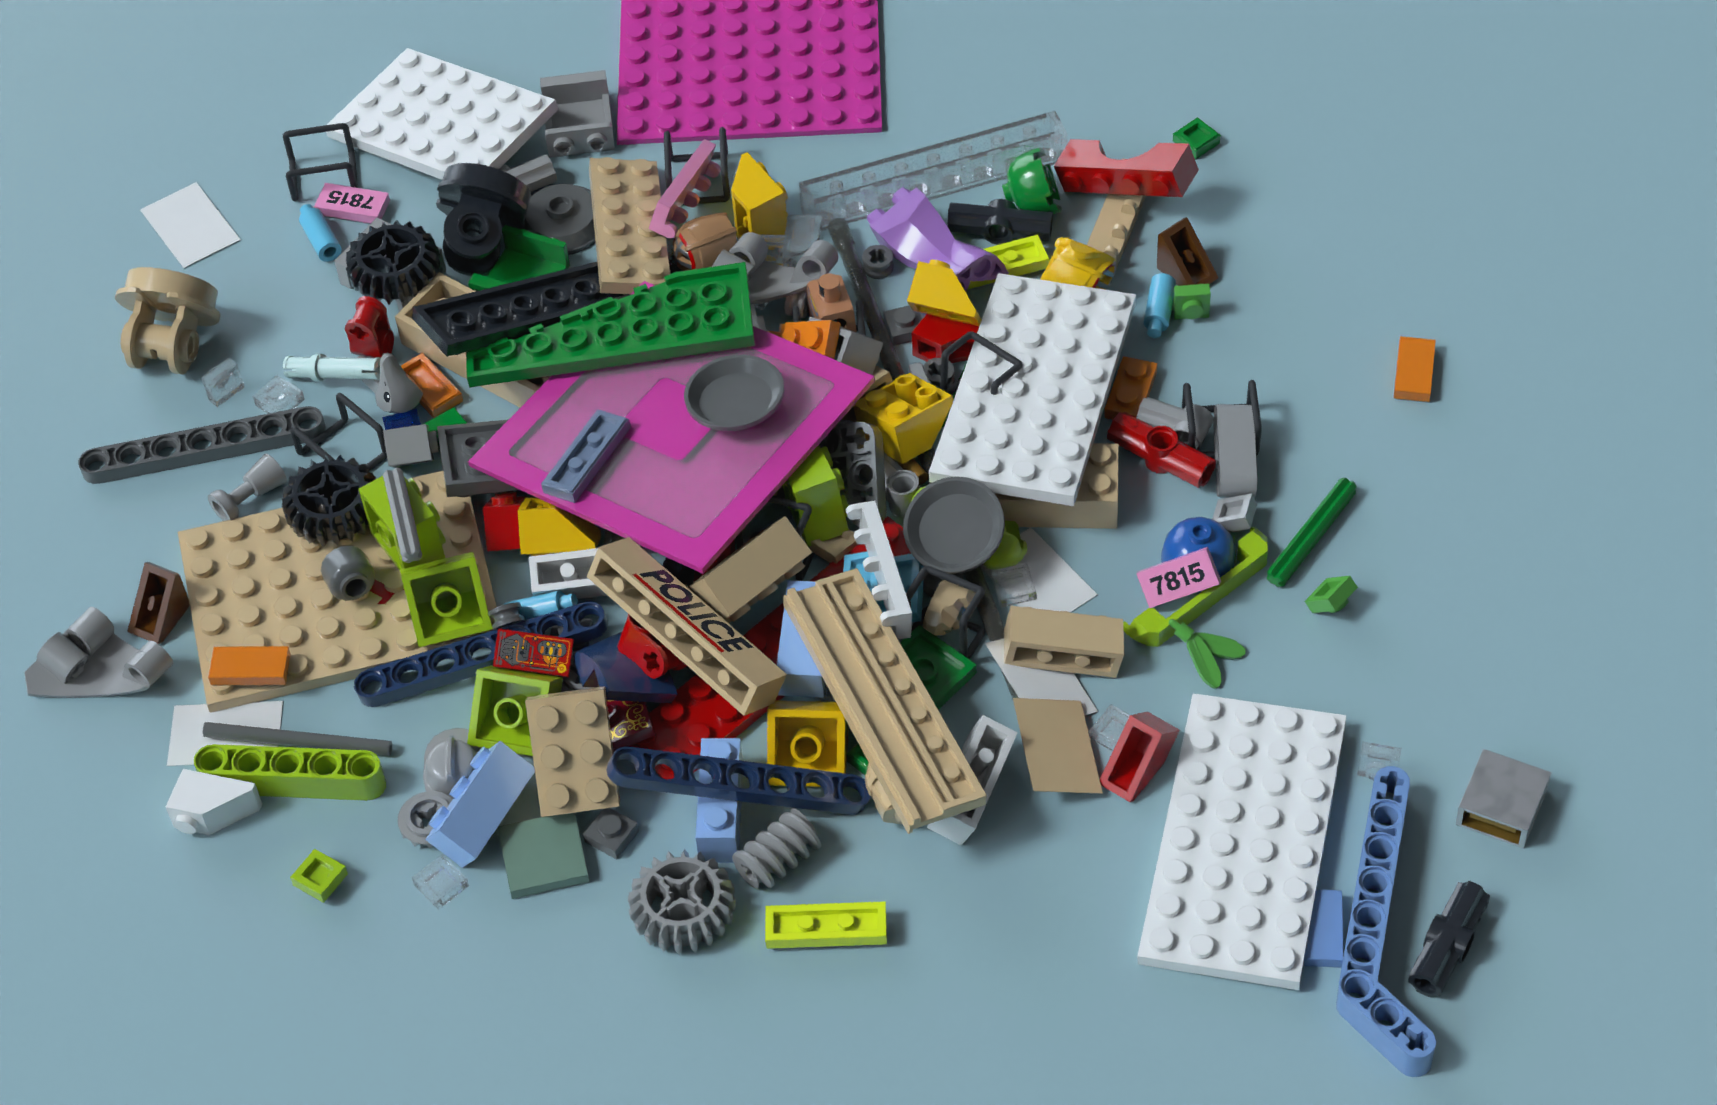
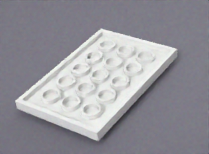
(441, 115)

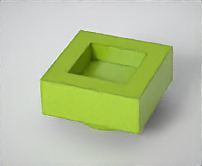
(319, 875)

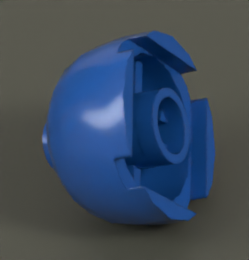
(1197, 534)

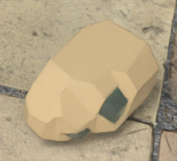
(946, 608)

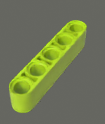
(306, 766)

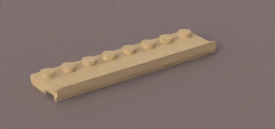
(883, 701)

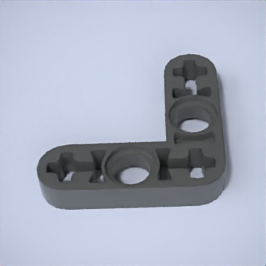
(859, 456)

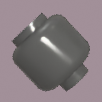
(347, 573)

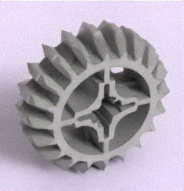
(682, 915)

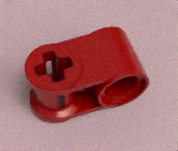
(370, 329)
(646, 650)

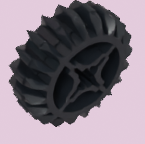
(371, 258)
(327, 500)

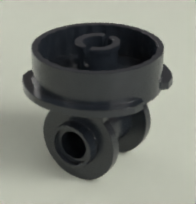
(477, 208)

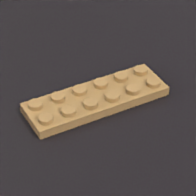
(623, 207)

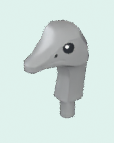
(395, 389)

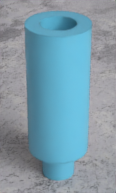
(319, 233)
(1159, 304)
(545, 603)

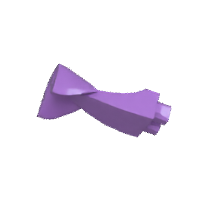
(919, 234)

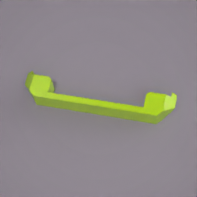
(1154, 629)

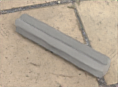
(402, 515)

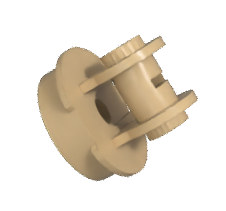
(165, 297)

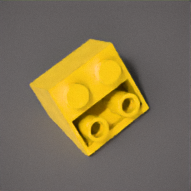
(757, 200)
(907, 414)
(552, 530)

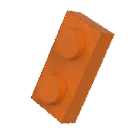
(1130, 386)

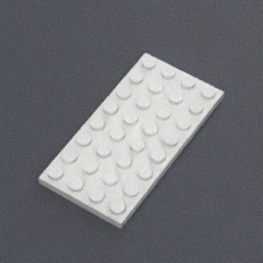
(1045, 417)
(1243, 842)

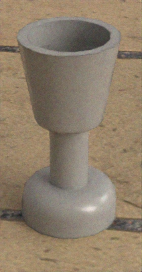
(261, 478)

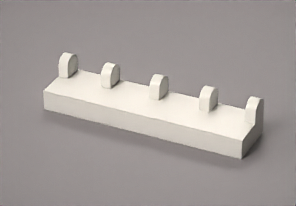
(882, 563)

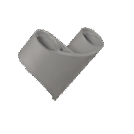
(774, 281)
(94, 662)

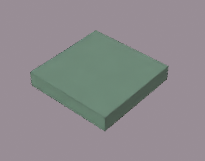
(543, 854)

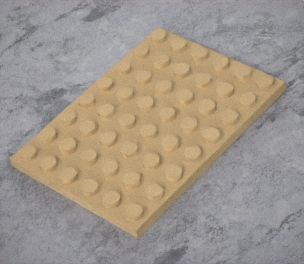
(265, 587)

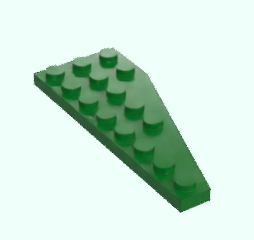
(677, 318)

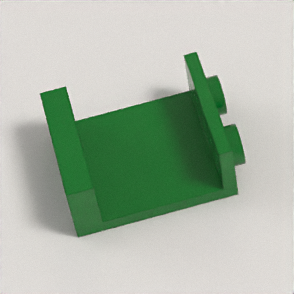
(523, 258)

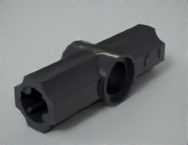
(999, 221)
(1449, 939)

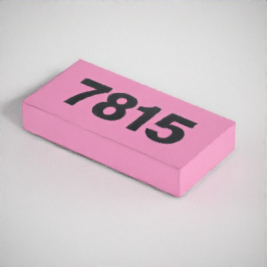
(352, 203)
(1178, 577)

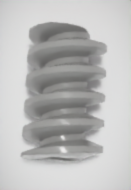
(775, 848)

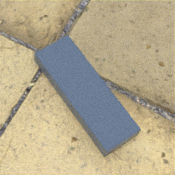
(585, 456)

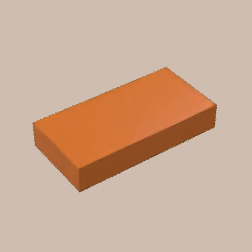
(1414, 369)
(438, 392)
(249, 665)

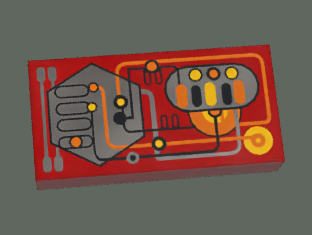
(533, 652)

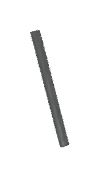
(295, 738)

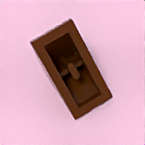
(1183, 255)
(158, 603)

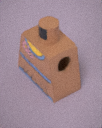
(830, 301)

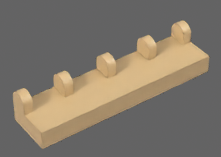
(1115, 224)

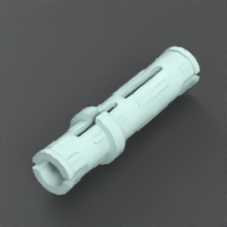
(320, 367)

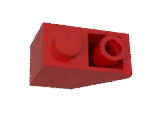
(502, 521)

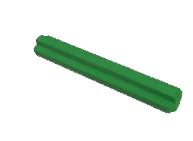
(1311, 532)

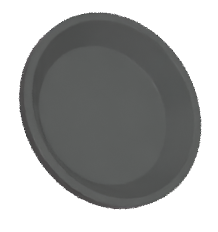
(563, 214)
(734, 392)
(954, 525)

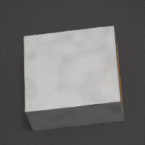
(1503, 798)

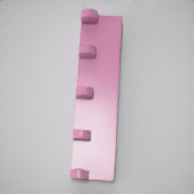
(681, 189)

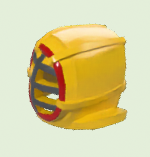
(1080, 265)

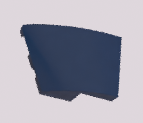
(623, 679)

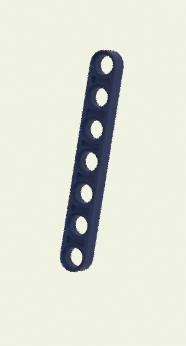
(462, 653)
(724, 788)

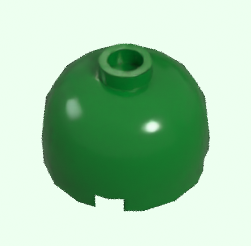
(1031, 183)

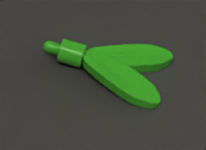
(1203, 648)

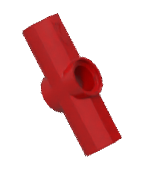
(1161, 449)

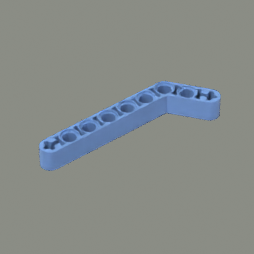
(1408, 1041)

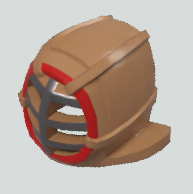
(703, 241)

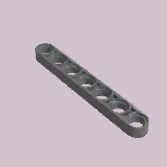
(185, 440)

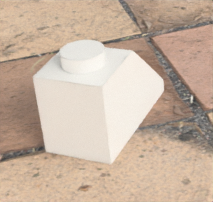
(210, 802)

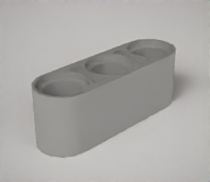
(1234, 450)

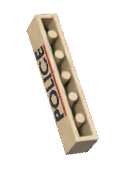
(686, 626)

